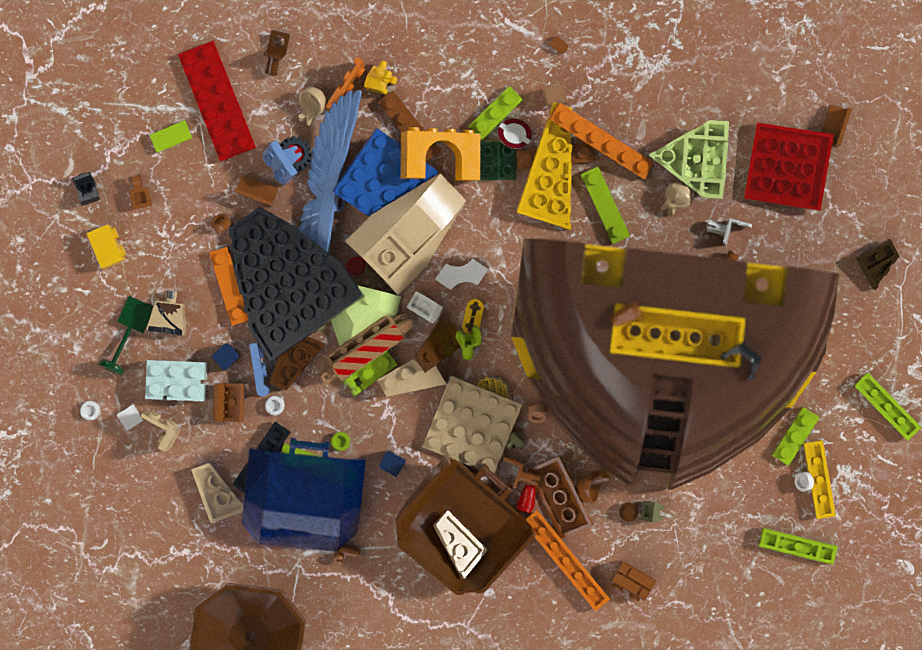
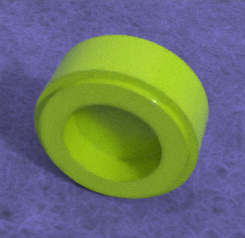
(340, 441)

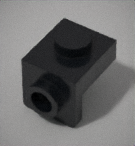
(86, 188)

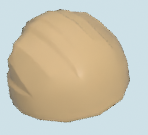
(312, 103)
(677, 197)

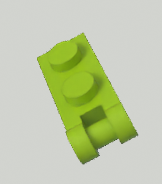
(370, 372)

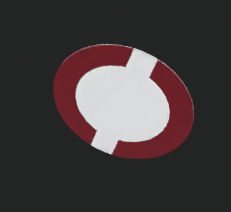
(514, 133)

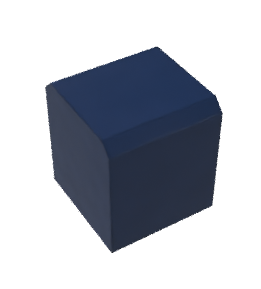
(226, 356)
(392, 463)

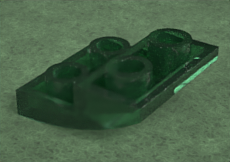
(497, 162)

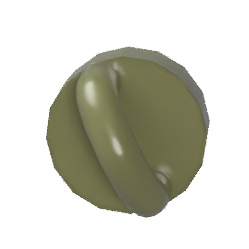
(516, 441)

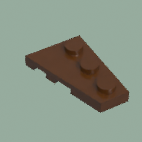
(438, 345)
(294, 362)

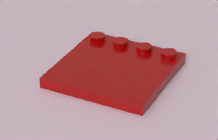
(788, 166)

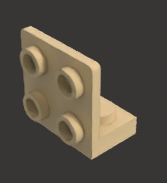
(168, 438)

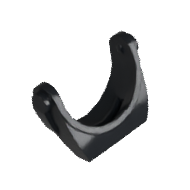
(749, 353)

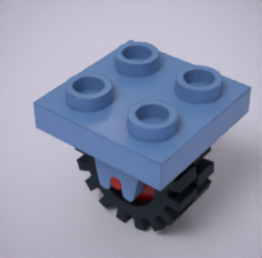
(287, 158)

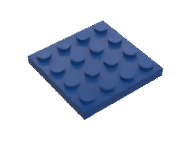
(376, 174)

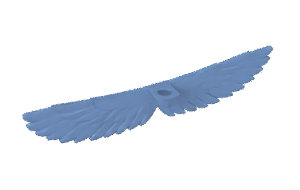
(327, 168)

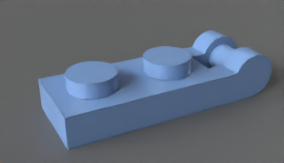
(259, 370)

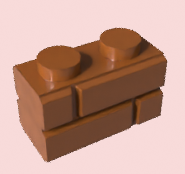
(633, 581)

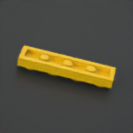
(821, 490)

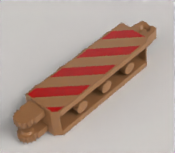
(365, 347)

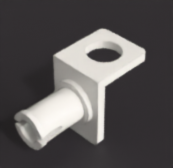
(724, 230)

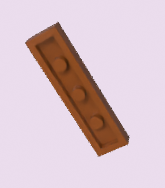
(404, 119)
(580, 154)

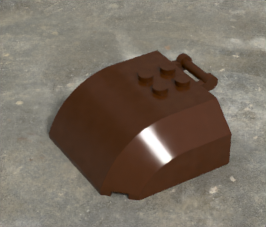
(478, 509)

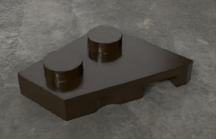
(877, 262)

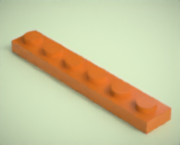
(601, 140)
(567, 561)

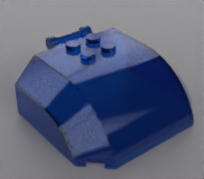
(302, 497)

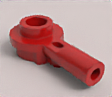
(356, 265)

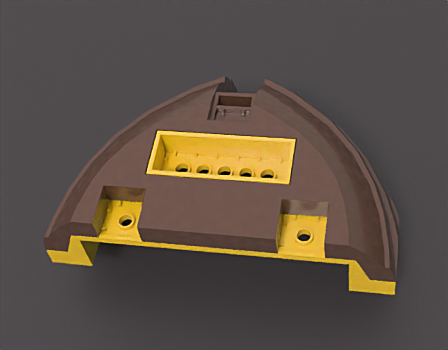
(659, 398)

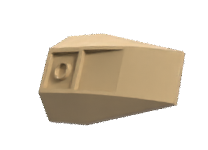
(407, 231)

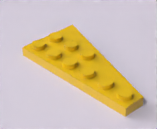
(550, 177)

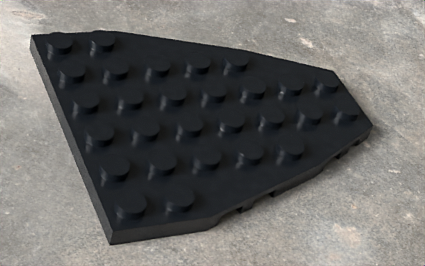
(286, 281)

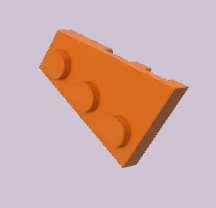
(348, 80)

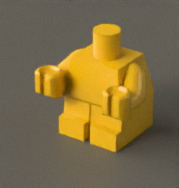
(379, 78)

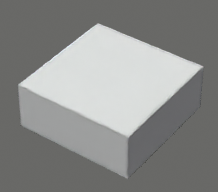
(130, 417)

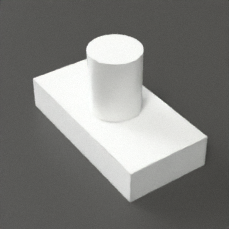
(424, 307)

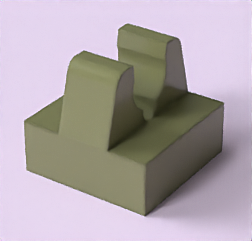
(651, 511)

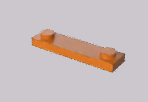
(228, 285)

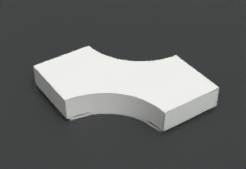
(471, 272)

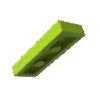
(495, 113)
(795, 436)

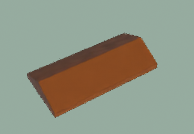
(561, 497)

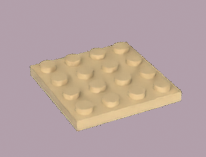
(472, 424)

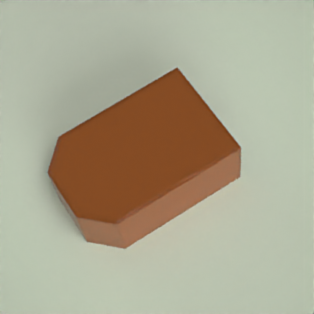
(559, 45)

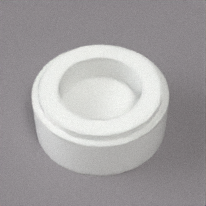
(274, 405)
(90, 410)
(804, 481)

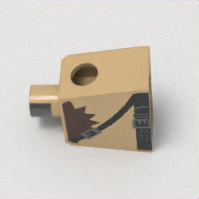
(168, 316)

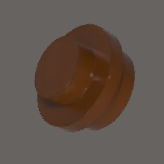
(628, 512)

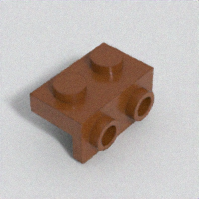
(228, 402)

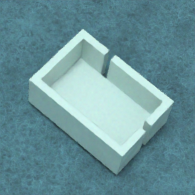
(176, 380)

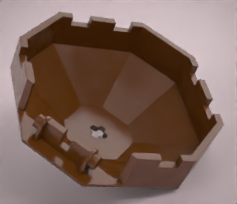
(242, 608)

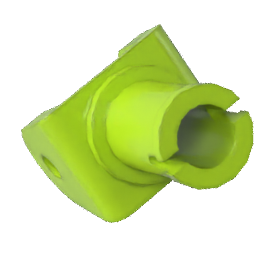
(468, 342)

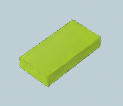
(171, 136)

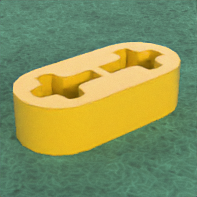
(468, 313)

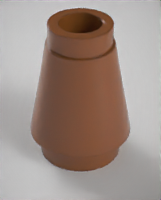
(626, 314)

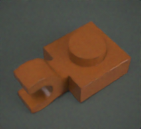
(140, 196)

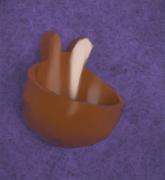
(589, 486)

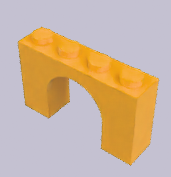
(464, 146)

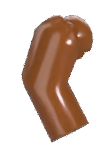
(345, 551)

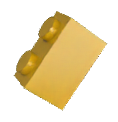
(106, 246)

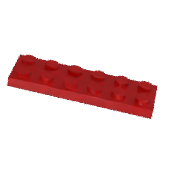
(217, 101)

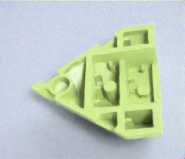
(699, 158)
(364, 313)

